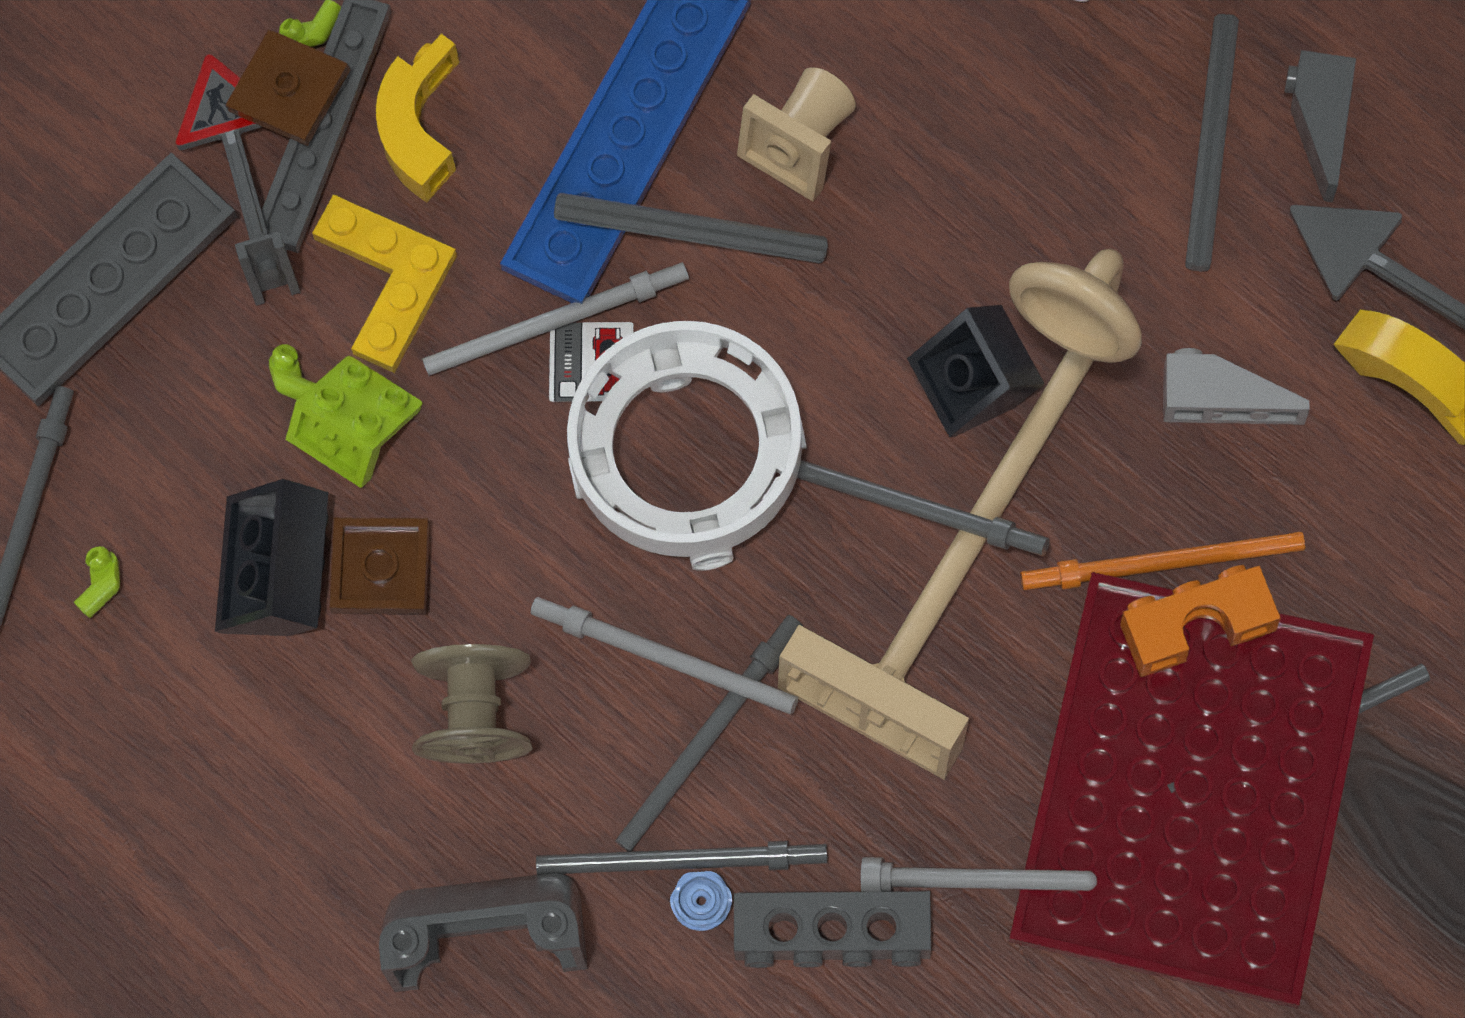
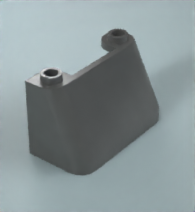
(420, 917)

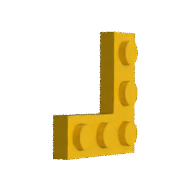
(416, 270)

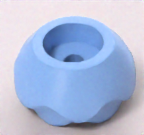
(698, 885)

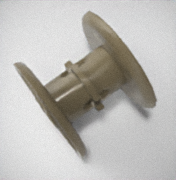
(471, 703)

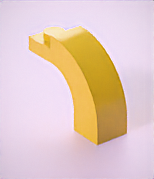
(412, 153)
(1410, 359)

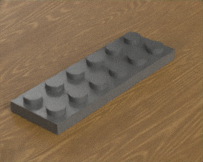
(108, 277)

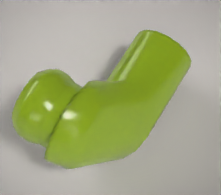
(104, 580)

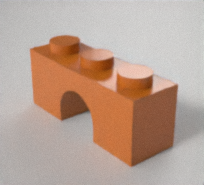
(1235, 601)

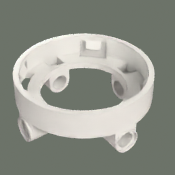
(665, 361)

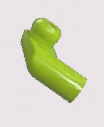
(316, 31)
(287, 373)

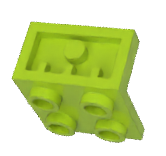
(350, 418)

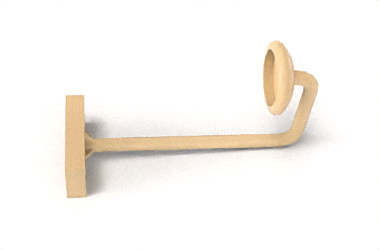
(1091, 322)

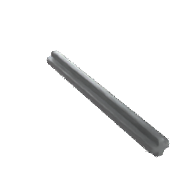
(1212, 143)
(690, 227)

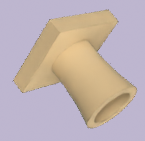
(793, 140)

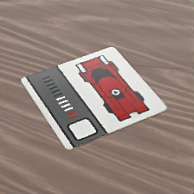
(575, 350)

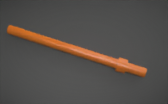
(1071, 573)

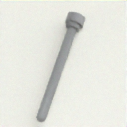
(883, 876)

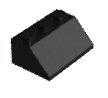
(272, 560)

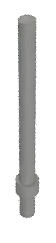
(641, 287)
(580, 623)

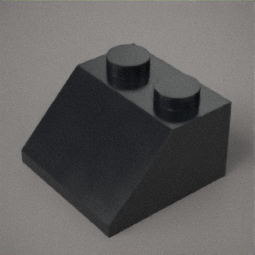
(975, 369)

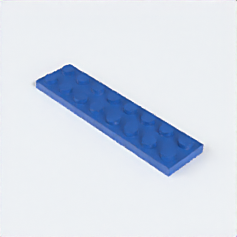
(623, 139)

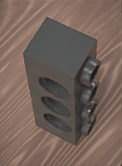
(809, 910)

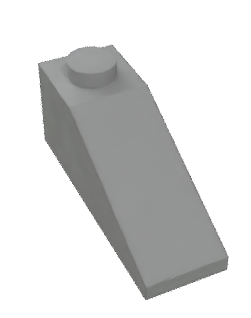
(1217, 391)

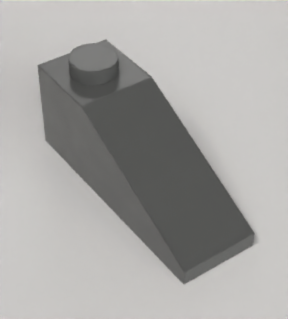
(1320, 111)

